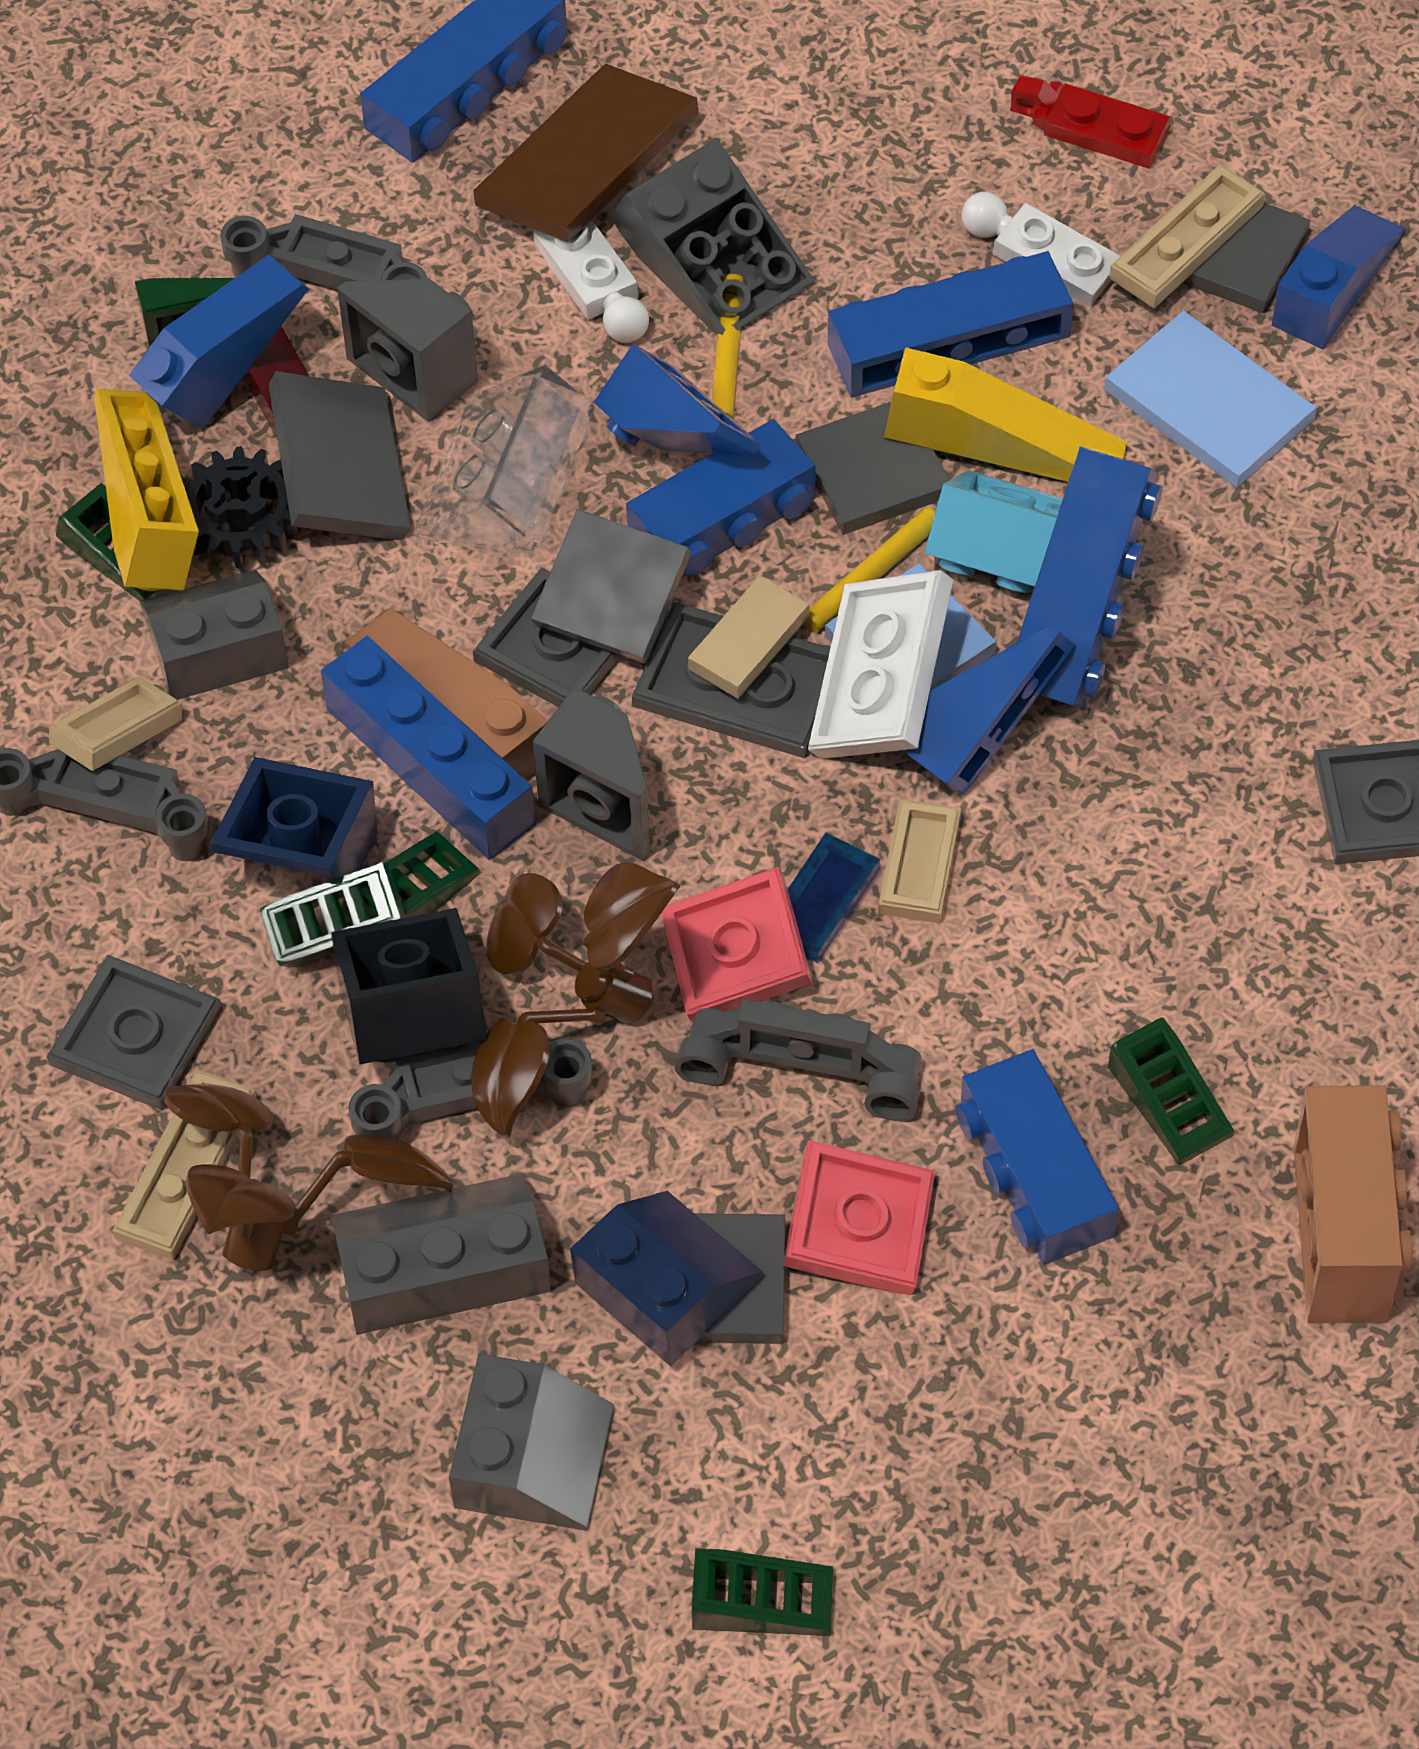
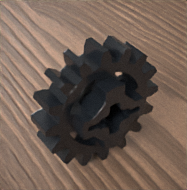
(238, 507)

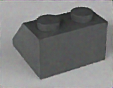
(410, 340)
(215, 634)
(593, 772)
(529, 1444)

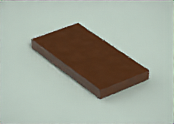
(586, 152)

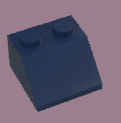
(299, 819)
(661, 1272)

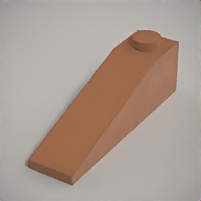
(465, 688)

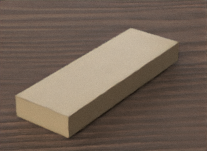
(1187, 236)
(159, 1206)

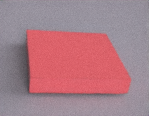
(736, 944)
(859, 1218)

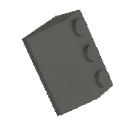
(441, 1253)

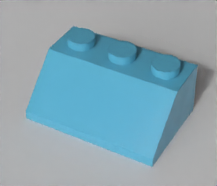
(993, 529)

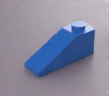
(1333, 275)
(217, 341)
(667, 410)
(981, 706)

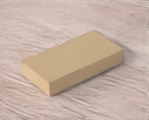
(748, 636)
(115, 723)
(919, 861)

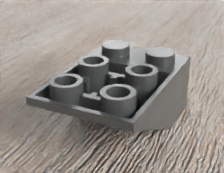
(705, 224)

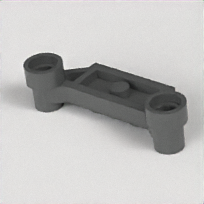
(315, 251)
(118, 791)
(803, 1041)
(440, 1085)

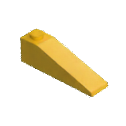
(982, 418)
(145, 492)

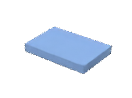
(1210, 398)

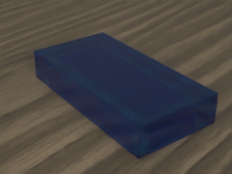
(829, 891)

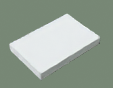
(880, 665)

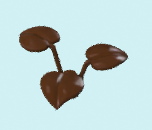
(618, 917)
(260, 1211)

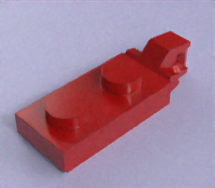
(1091, 119)

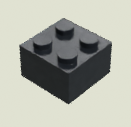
(409, 986)

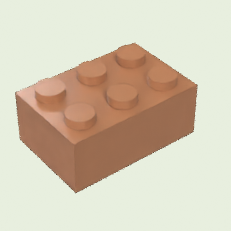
(1350, 1204)

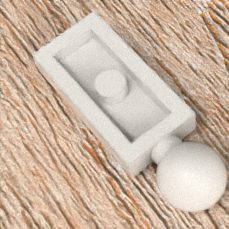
(1079, 260)
(597, 281)

